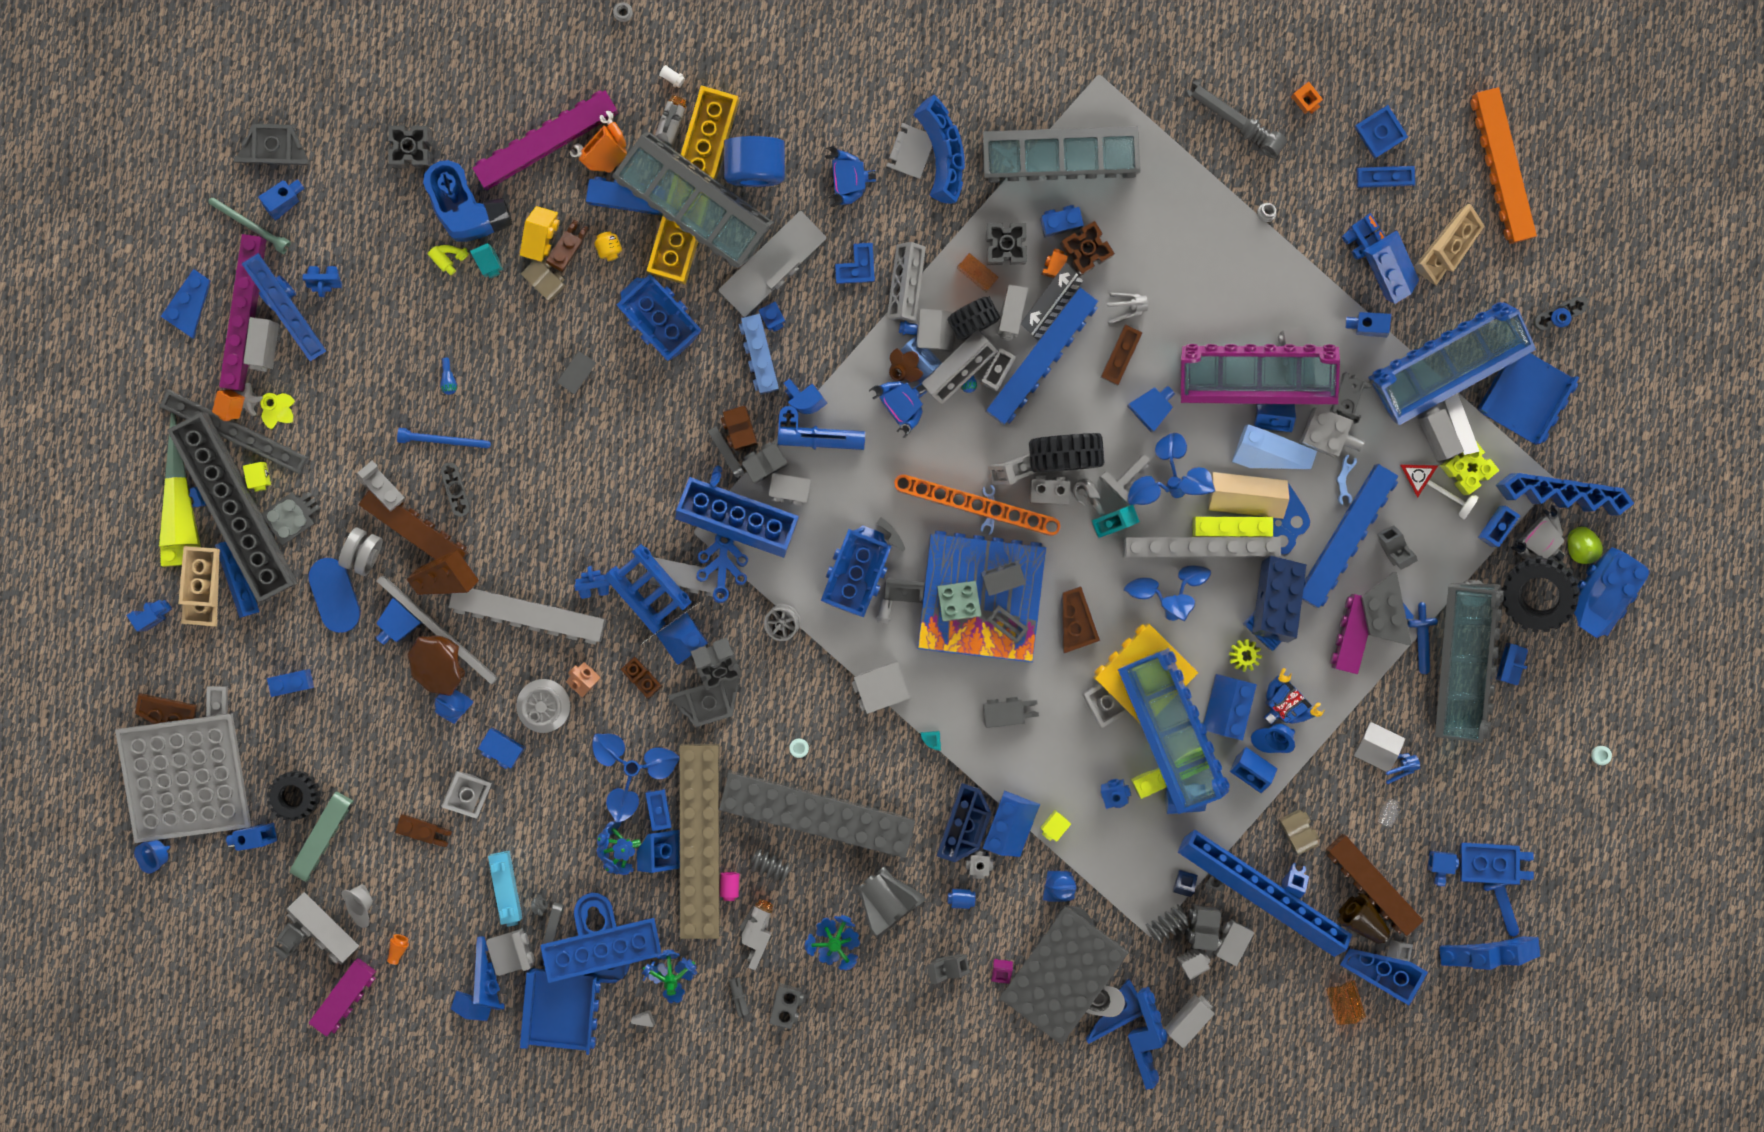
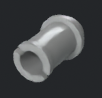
(884, 611)

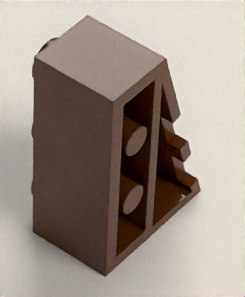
(443, 576)

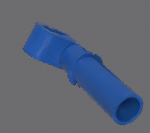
(797, 436)

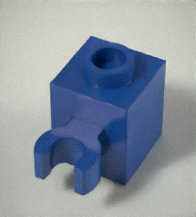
(1441, 864)
(1295, 881)

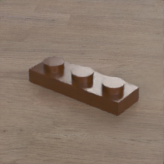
(1121, 354)

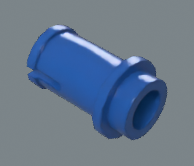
(908, 328)

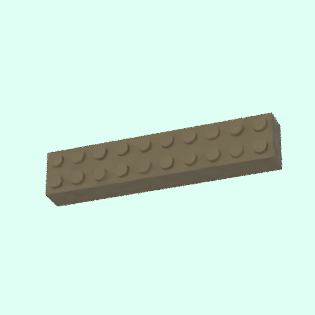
(699, 841)

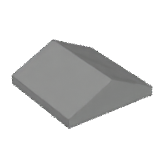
(934, 330)
(1103, 705)
(1379, 747)
(464, 794)

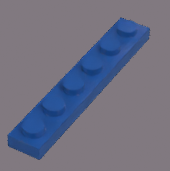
(283, 306)

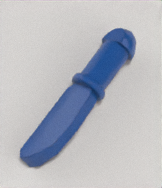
(716, 475)

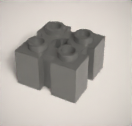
(401, 138)
(1015, 235)
(765, 462)
(716, 663)
(1204, 927)

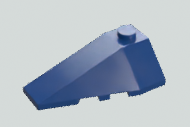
(1392, 975)

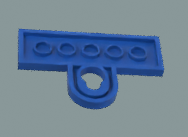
(602, 948)

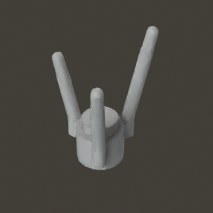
(1136, 303)

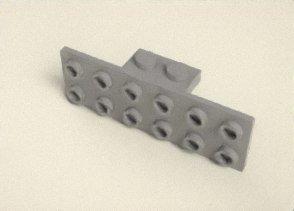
(772, 264)

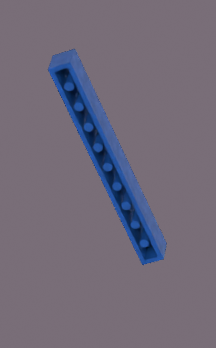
(1264, 893)

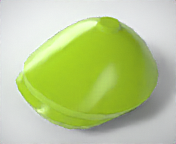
(1584, 545)

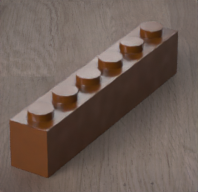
(413, 528)
(1373, 883)

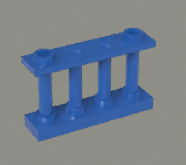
(635, 600)

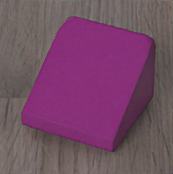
(1002, 971)

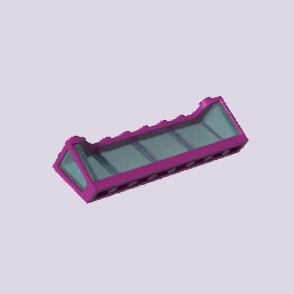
(1260, 374)

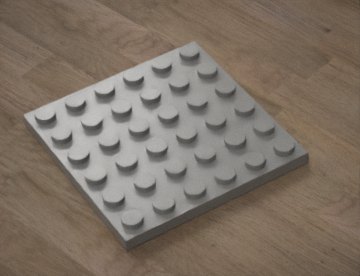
(183, 778)

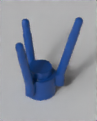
(1408, 765)

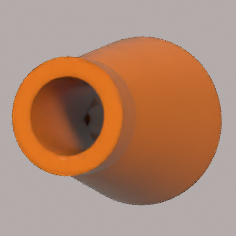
(397, 947)

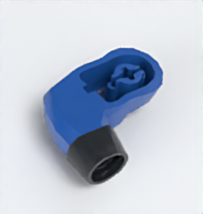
(457, 207)

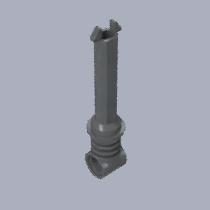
(1270, 143)

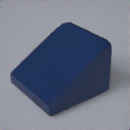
(1185, 883)

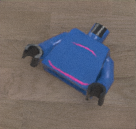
(848, 177)
(902, 403)

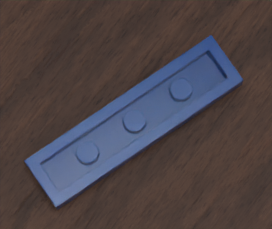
(240, 589)

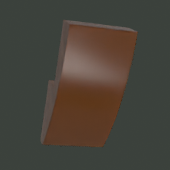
(641, 677)

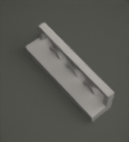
(908, 281)

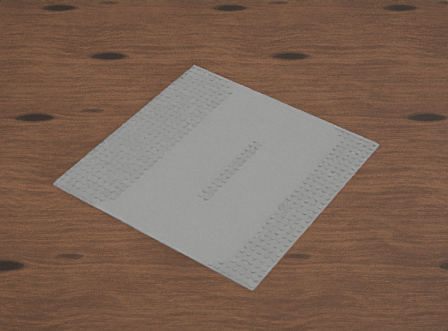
(1207, 279)

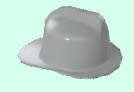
(358, 903)
(1108, 1003)

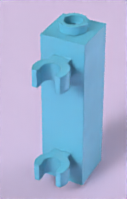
(505, 888)

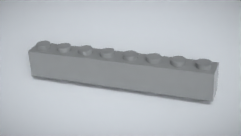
(1202, 546)
(529, 613)

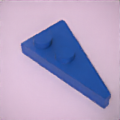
(485, 979)
(1130, 1012)

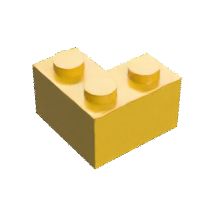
(537, 232)

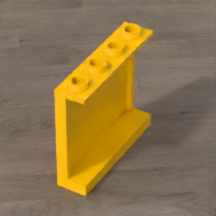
(1143, 644)

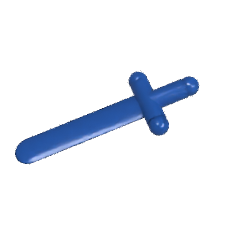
(1423, 637)
(1505, 907)

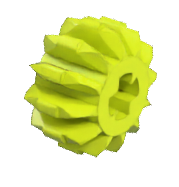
(1238, 657)

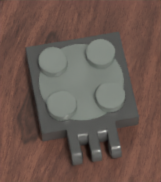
(290, 516)

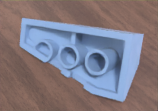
(1267, 450)

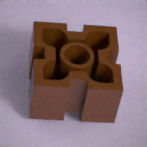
(1090, 237)
(739, 428)

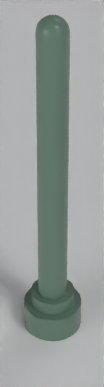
(279, 243)

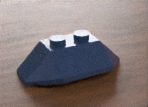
(964, 824)

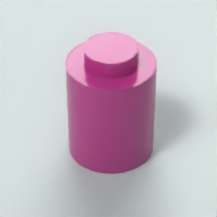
(729, 885)

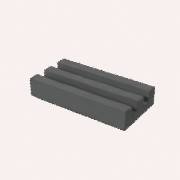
(1020, 634)

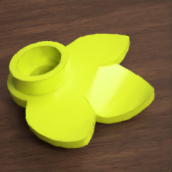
(278, 411)

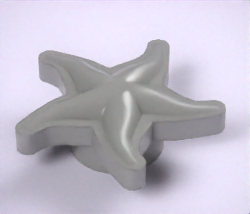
(250, 399)

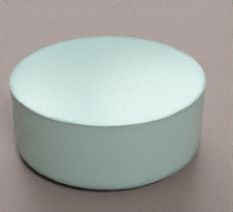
(799, 748)
(1601, 755)

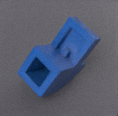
(807, 401)

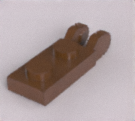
(566, 247)
(421, 830)

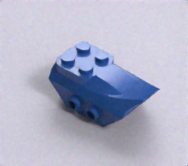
(658, 316)
(857, 571)
(1608, 591)

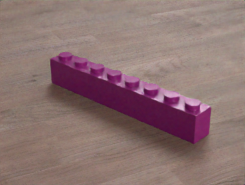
(544, 140)
(242, 308)

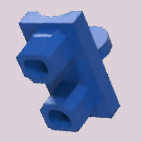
(322, 282)
(591, 580)

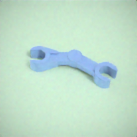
(1341, 479)
(994, 510)

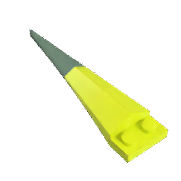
(178, 518)

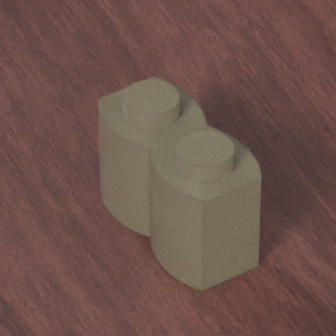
(544, 279)
(1299, 832)

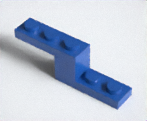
(1148, 1038)

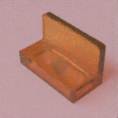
(977, 272)
(1346, 1003)

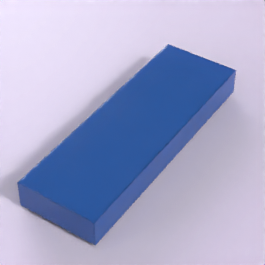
(1385, 176)

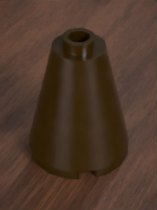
(1362, 918)

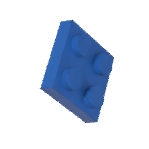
(1381, 131)

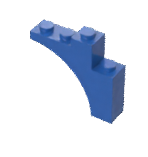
(1491, 955)

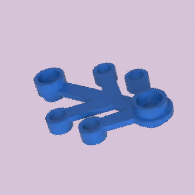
(722, 563)

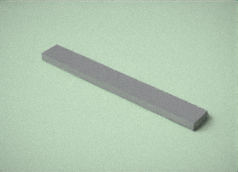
(436, 628)

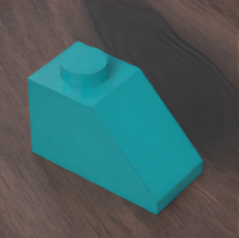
(487, 260)
(1115, 521)

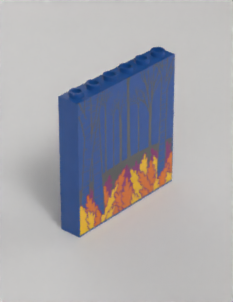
(962, 560)

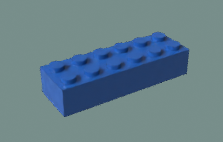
(736, 517)

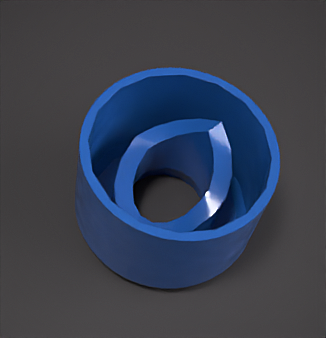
(754, 161)

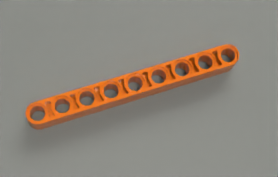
(970, 498)

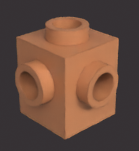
(582, 679)

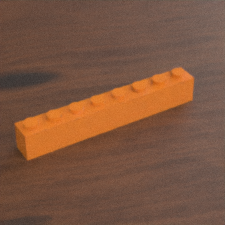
(1504, 165)

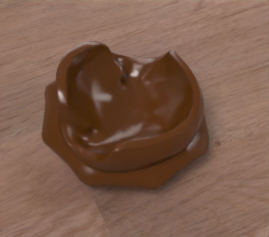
(436, 664)

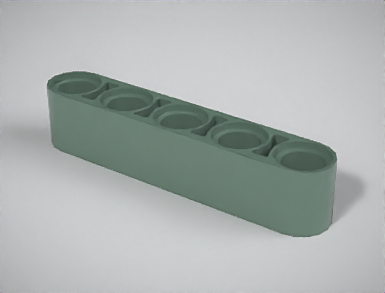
(321, 834)

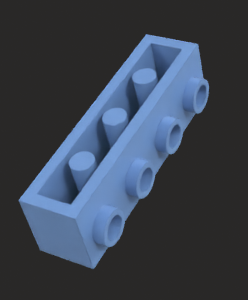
(760, 355)

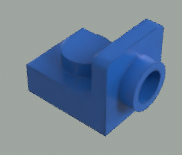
(772, 317)

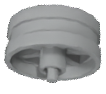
(782, 622)

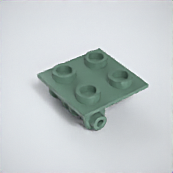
(959, 601)

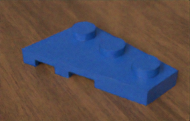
(188, 303)

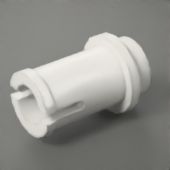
(673, 77)

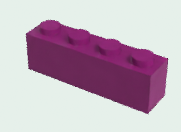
(1353, 637)
(342, 997)

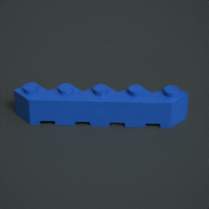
(1565, 493)

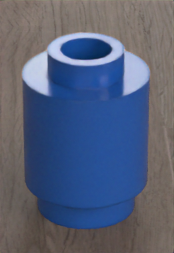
(961, 898)

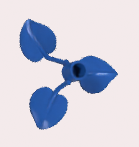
(1196, 482)
(1175, 606)
(659, 762)

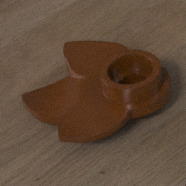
(906, 364)

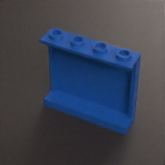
(560, 1011)

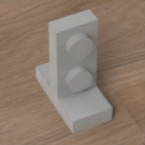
(1011, 471)
(1126, 479)
(380, 486)

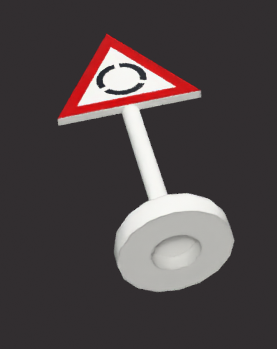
(1420, 476)

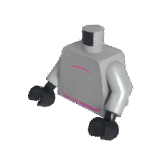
(1542, 538)

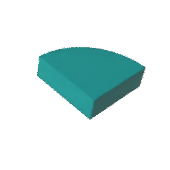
(932, 739)

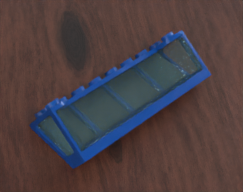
(1452, 362)
(1174, 731)

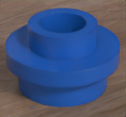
(1555, 317)

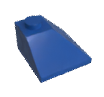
(681, 638)
(659, 852)

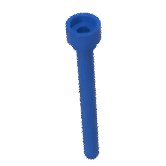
(405, 435)

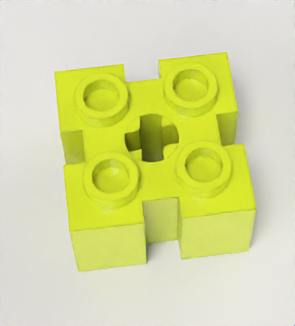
(1467, 481)

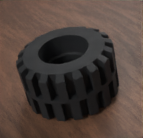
(973, 317)
(308, 789)

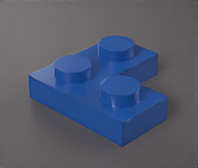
(861, 270)

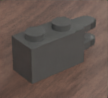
(1007, 712)

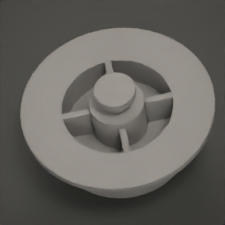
(543, 705)

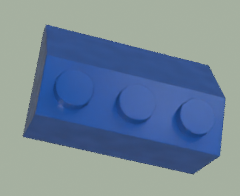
(1392, 267)
(1229, 707)
(1011, 825)

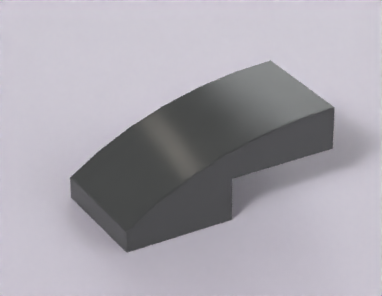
(895, 538)

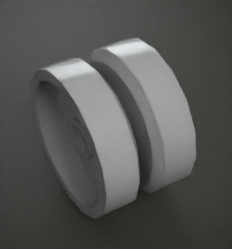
(360, 551)

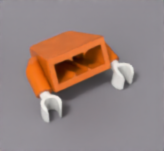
(605, 149)

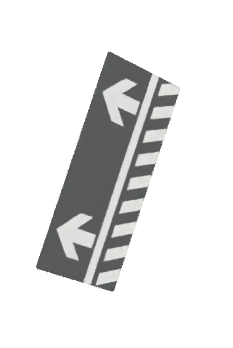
(1051, 301)

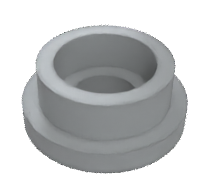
(618, 8)
(1270, 209)

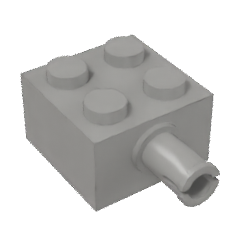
(1329, 433)

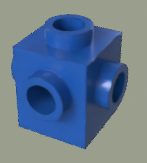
(1115, 793)

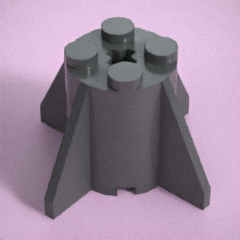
(887, 900)

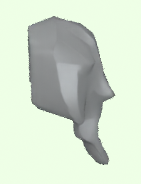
(1085, 491)

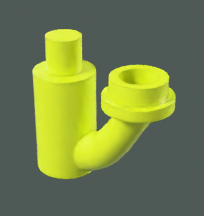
(438, 255)

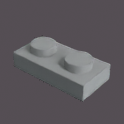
(216, 700)

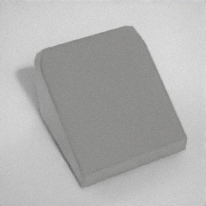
(1400, 950)
(644, 1019)

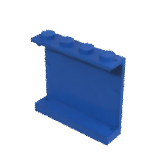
(1528, 397)

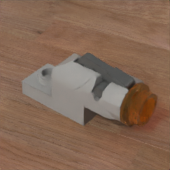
(670, 120)
(754, 931)

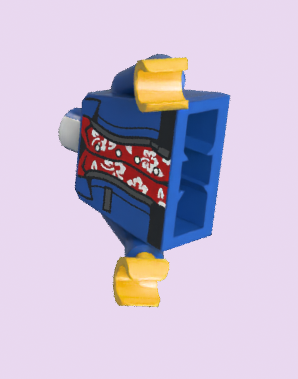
(1288, 702)

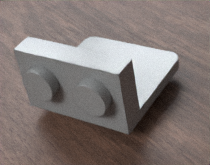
(510, 952)

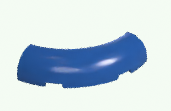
(946, 147)

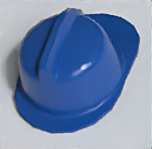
(452, 706)
(1274, 739)
(151, 855)
(1059, 886)

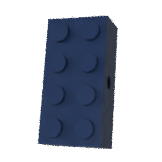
(1279, 599)

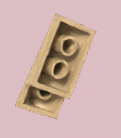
(1450, 245)
(1249, 495)
(199, 586)

